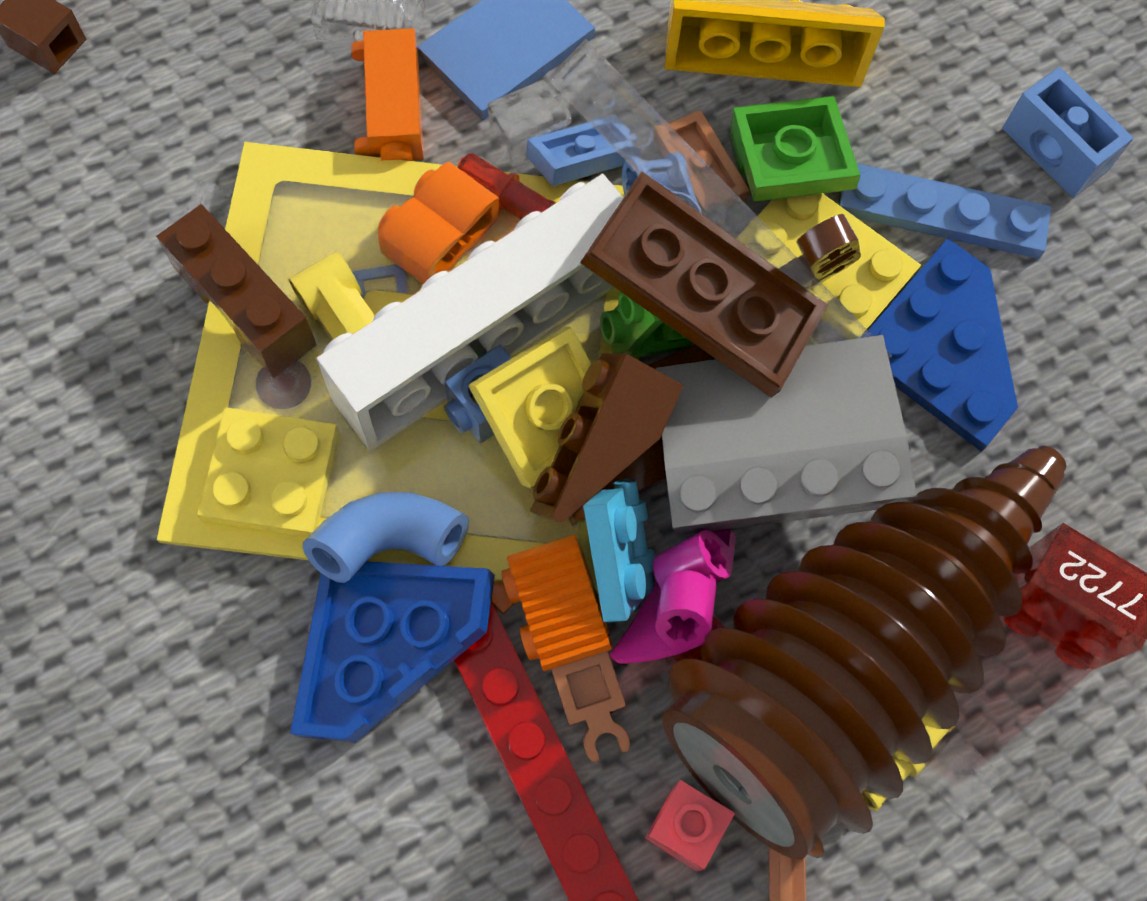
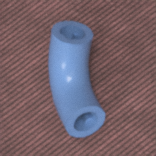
(383, 524)

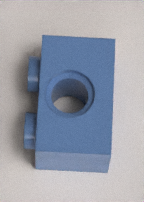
(1066, 132)

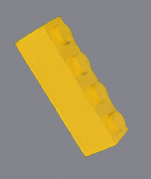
(773, 39)

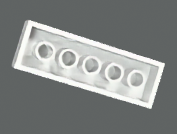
(500, 295)

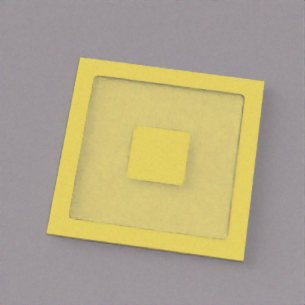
(288, 215)

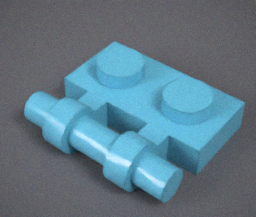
(619, 549)

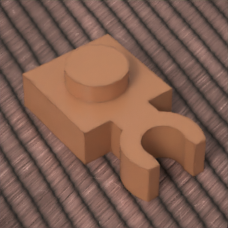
(590, 693)

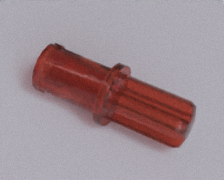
(512, 194)

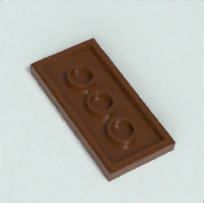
(705, 284)

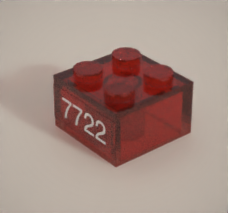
(1082, 600)

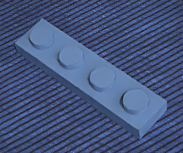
(948, 211)

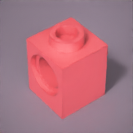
(689, 826)

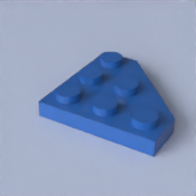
(951, 345)
(384, 641)

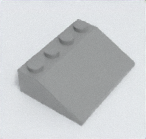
(808, 452)

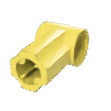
(332, 296)

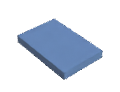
(503, 47)

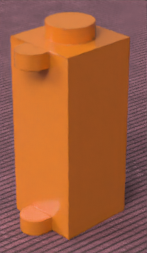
(390, 95)

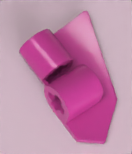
(682, 600)

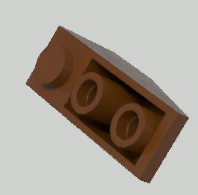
(613, 425)

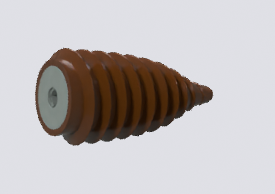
(858, 656)

